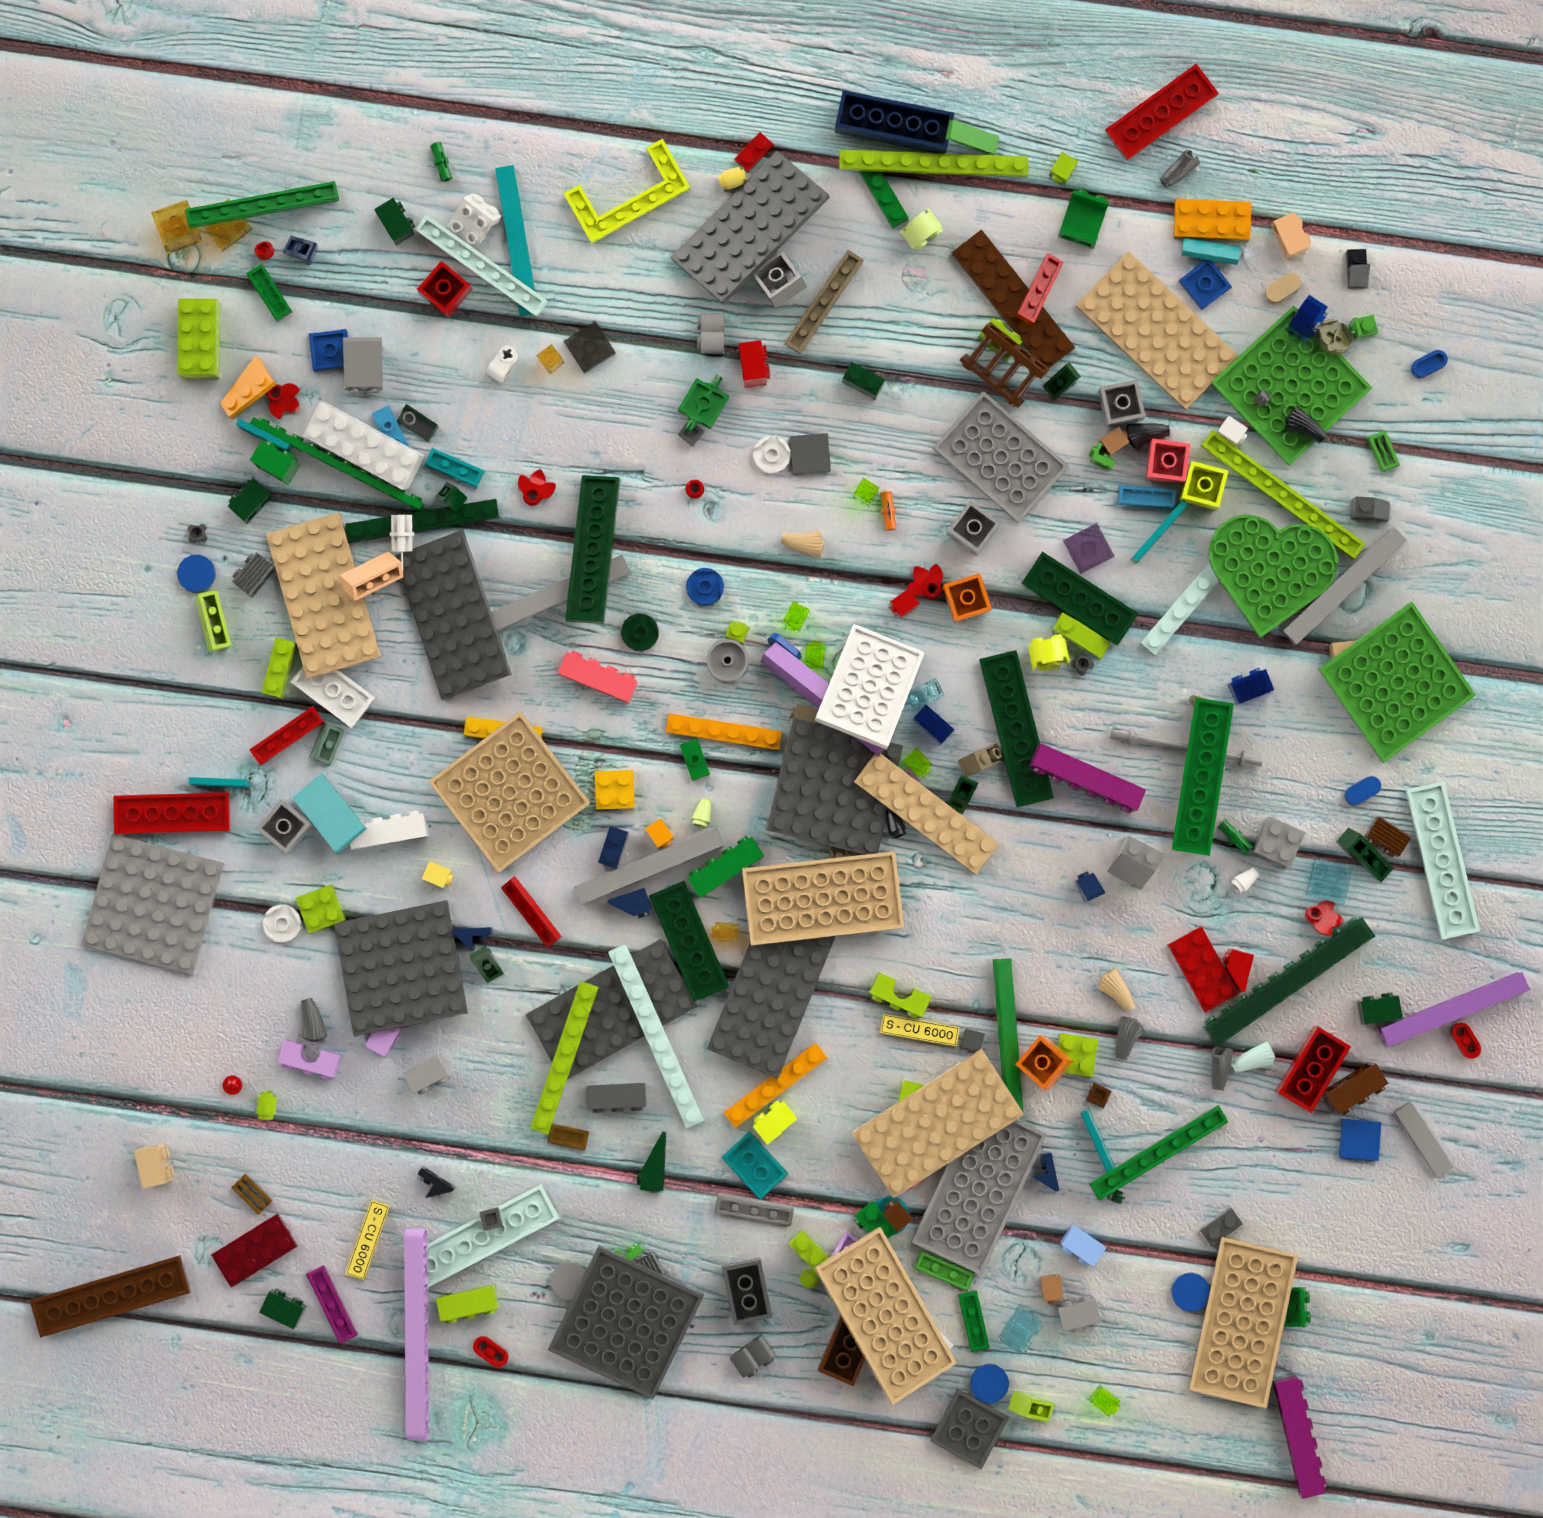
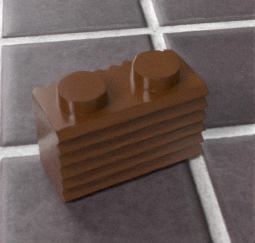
(1387, 836)

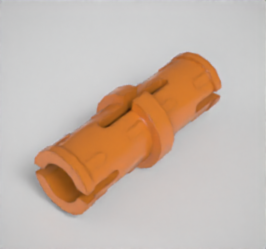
(886, 497)

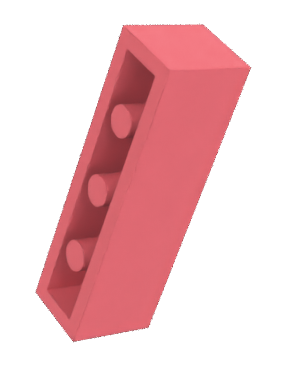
(598, 677)

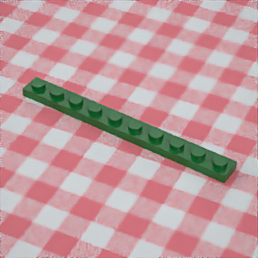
(346, 467)

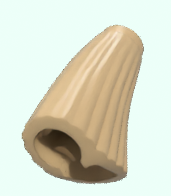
(808, 544)
(1114, 986)

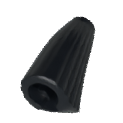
(1300, 422)
(1143, 433)

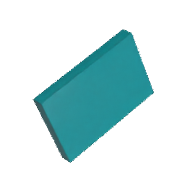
(754, 1165)

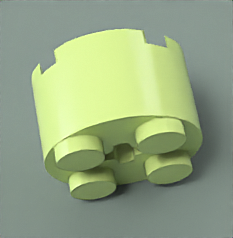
(921, 229)

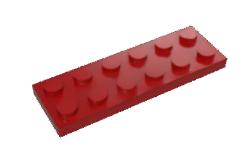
(1161, 112)
(171, 813)

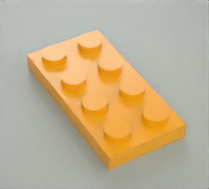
(1212, 219)

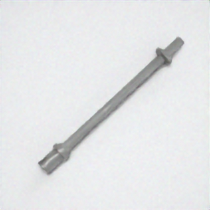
(1131, 736)

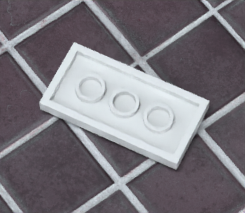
(336, 694)

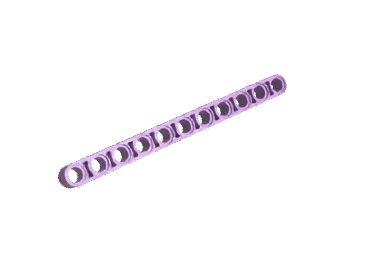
(416, 1334)

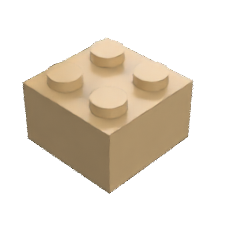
(154, 1165)

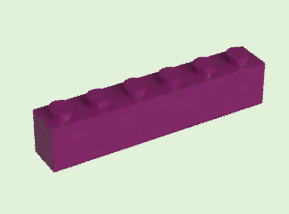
(1087, 777)
(1299, 1437)

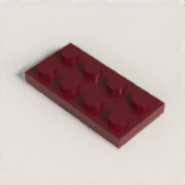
(254, 1250)

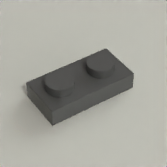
(1221, 1226)

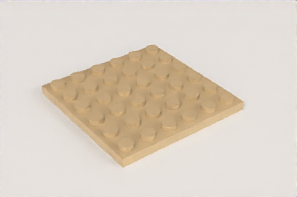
(509, 792)

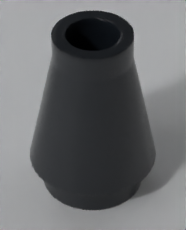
(895, 825)

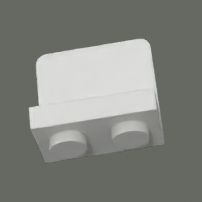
(473, 220)

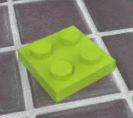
(320, 909)
(1081, 1050)

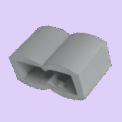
(711, 333)

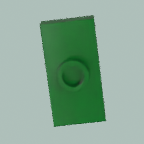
(694, 759)

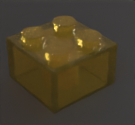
(174, 229)

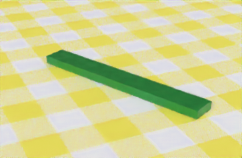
(261, 205)
(1007, 1027)
(1158, 1152)

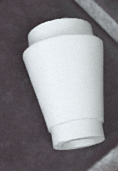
(1243, 881)

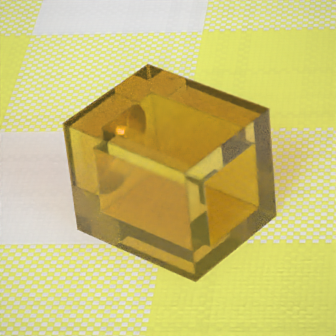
(550, 359)

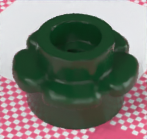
(1116, 1197)

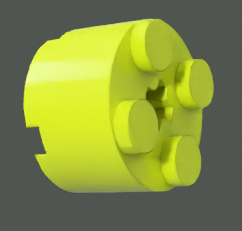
(1048, 653)

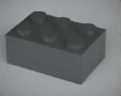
(747, 1291)

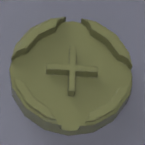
(1333, 336)

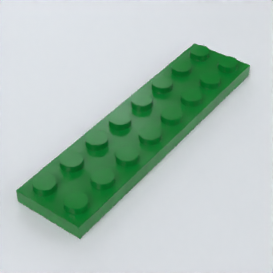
(1202, 776)

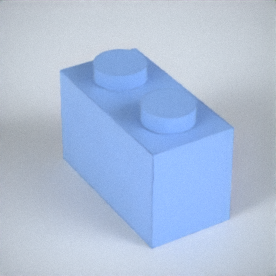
(1082, 1245)

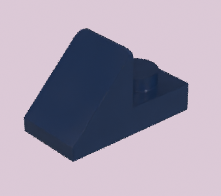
(301, 249)
(467, 935)
(1049, 1177)

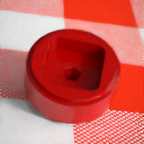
(264, 250)
(232, 1085)

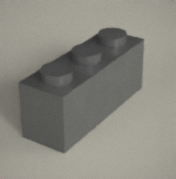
(616, 1097)

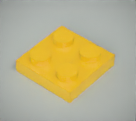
(614, 789)

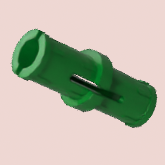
(441, 161)
(1235, 836)

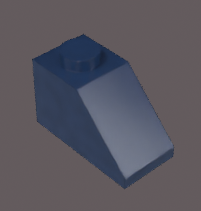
(1089, 886)
(633, 903)

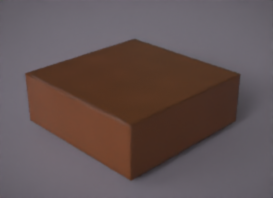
(1098, 1095)

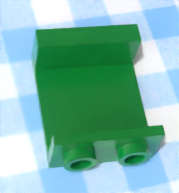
(1083, 218)

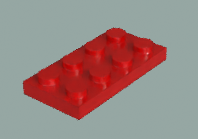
(1203, 969)

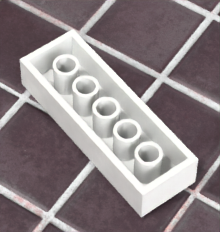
(363, 445)

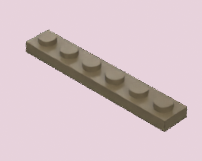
(824, 302)

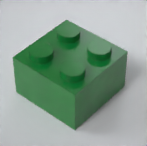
(272, 461)

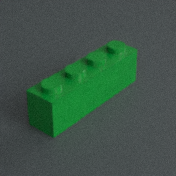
(725, 867)

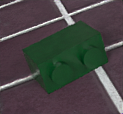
(394, 221)
(863, 380)
(249, 500)
(1379, 1009)
(283, 1308)

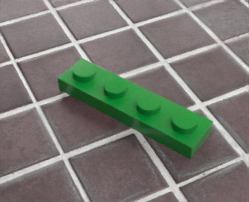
(884, 197)

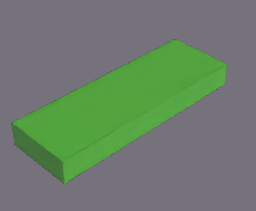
(972, 137)
(944, 1270)

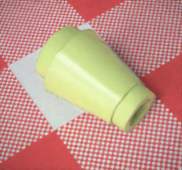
(701, 816)

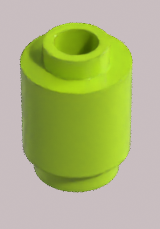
(266, 1105)

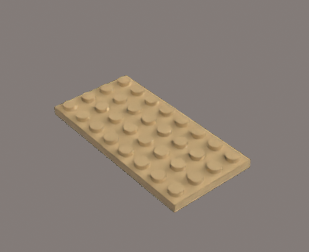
(1156, 330)
(326, 621)
(823, 898)
(937, 1123)
(885, 1315)
(1243, 1322)

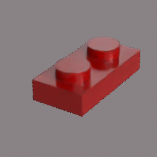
(754, 152)

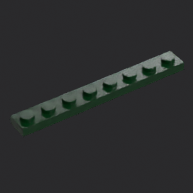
(425, 520)

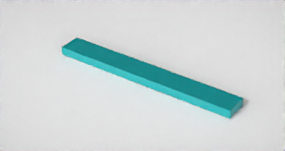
(515, 228)

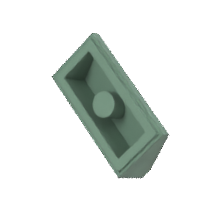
(326, 743)

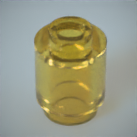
(725, 931)

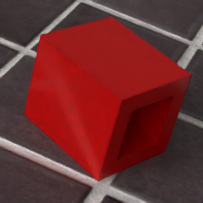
(903, 603)

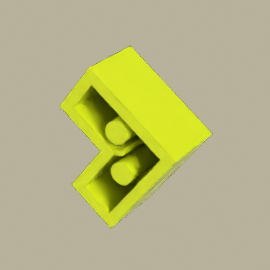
(774, 1122)

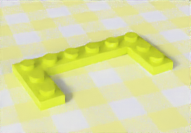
(599, 227)

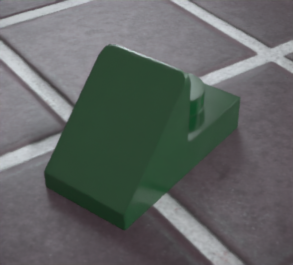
(1062, 381)
(451, 497)
(962, 794)
(486, 964)

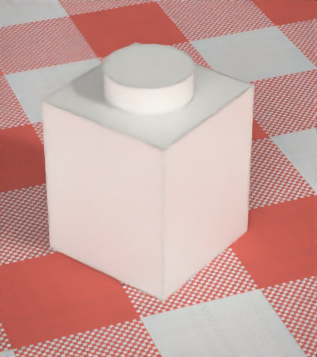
(1233, 431)

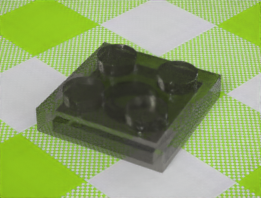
(589, 347)

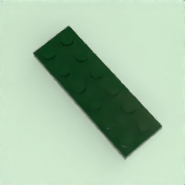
(1079, 598)
(689, 941)

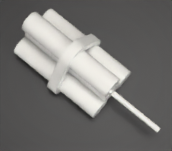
(401, 534)

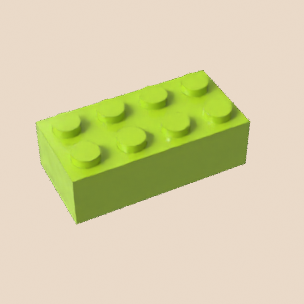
(198, 338)

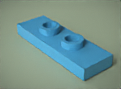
(388, 425)
(1146, 497)

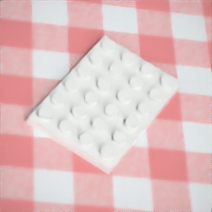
(869, 686)

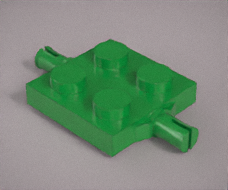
(703, 403)

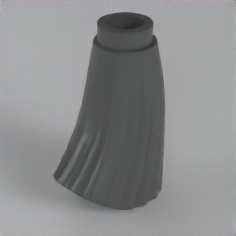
(1180, 168)
(312, 1023)
(1128, 1032)
(1220, 1066)

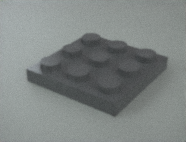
(969, 1428)

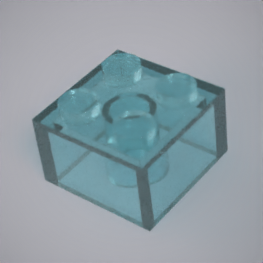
(1020, 1329)

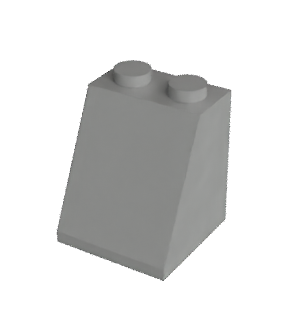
(363, 364)
(1135, 862)

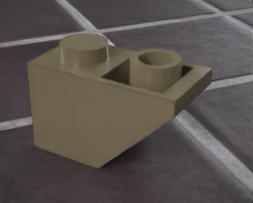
(981, 760)

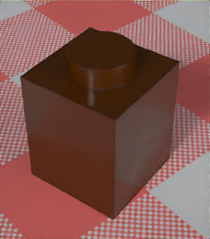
(896, 1215)

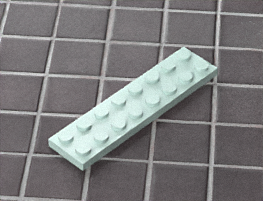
(1442, 860)
(471, 1244)

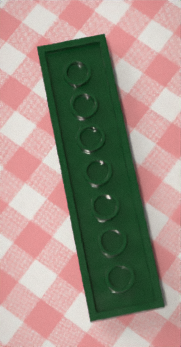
(592, 549)
(1015, 726)

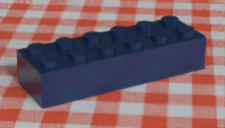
(893, 122)

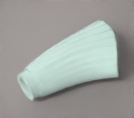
(1257, 1057)

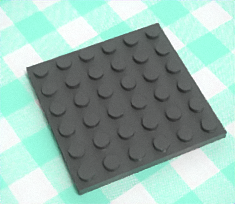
(818, 790)
(400, 968)
(625, 1322)

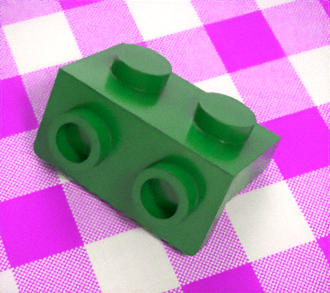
(871, 1218)
(1297, 1308)

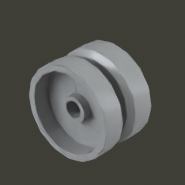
(727, 672)

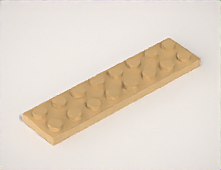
(926, 812)

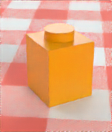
(660, 834)

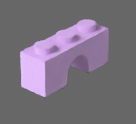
(292, 1056)

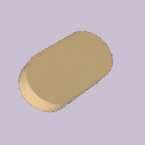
(1283, 288)

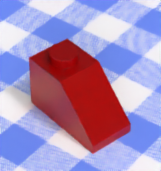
(1238, 967)

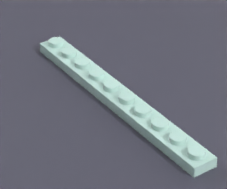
(656, 1035)

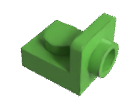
(1363, 326)
(1104, 460)
(632, 1251)

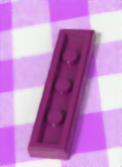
(332, 1304)

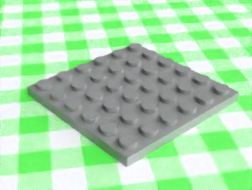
(152, 904)

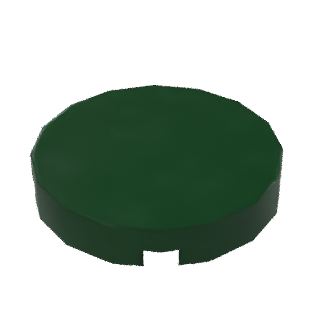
(640, 632)

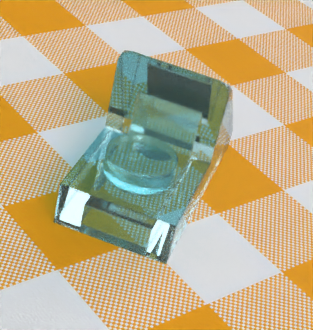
(925, 694)

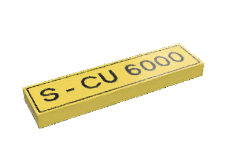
(919, 1030)
(367, 1239)

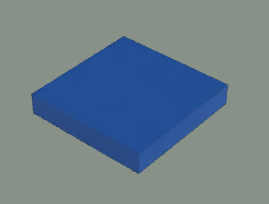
(1205, 284)
(327, 349)
(1360, 1139)

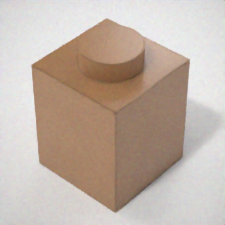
(1114, 441)
(1051, 1288)

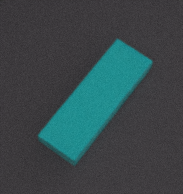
(1210, 251)
(245, 426)
(454, 468)
(219, 782)

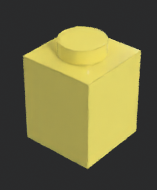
(438, 875)

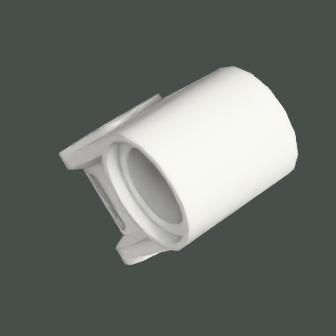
(500, 367)

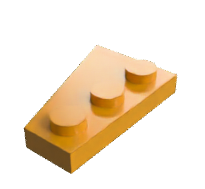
(248, 388)

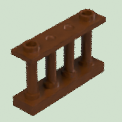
(1021, 358)

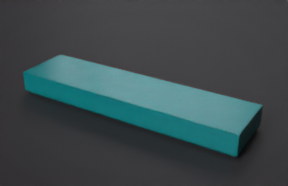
(1159, 531)
(1097, 1139)

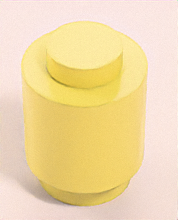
(732, 178)

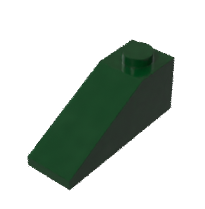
(1365, 854)
(653, 1171)

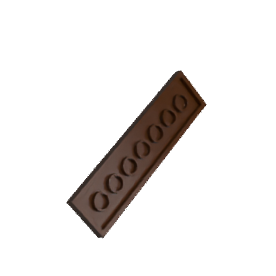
(1006, 293)
(110, 1296)

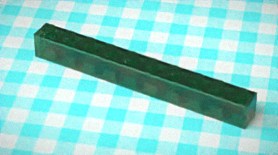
(1288, 981)

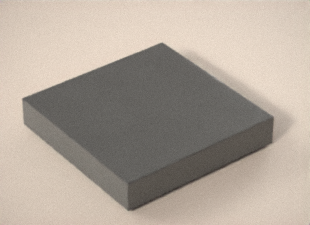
(810, 453)

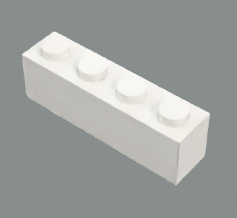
(392, 830)

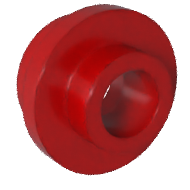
(692, 483)

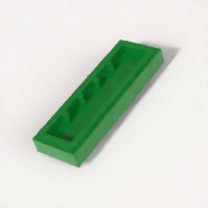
(269, 292)

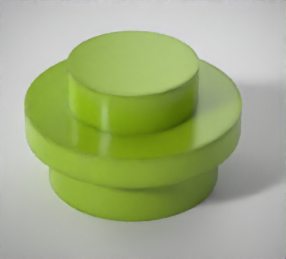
(809, 1278)

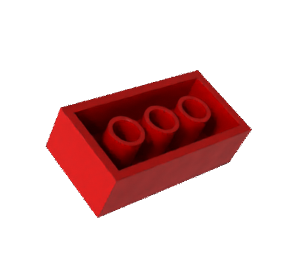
(1312, 1069)

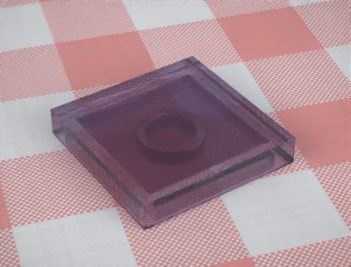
(1088, 548)

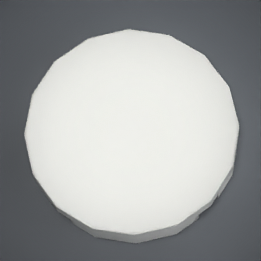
(771, 455)
(282, 923)

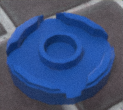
(196, 573)
(705, 586)
(1190, 1291)
(989, 1383)

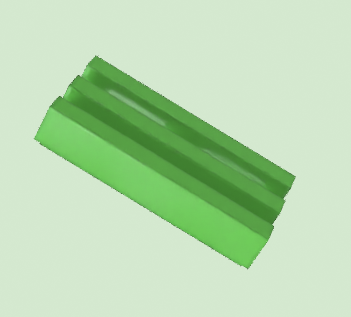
(1376, 454)

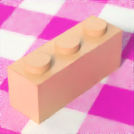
(371, 576)

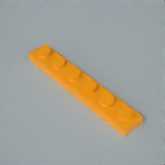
(723, 731)
(774, 1086)

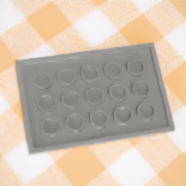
(1000, 457)

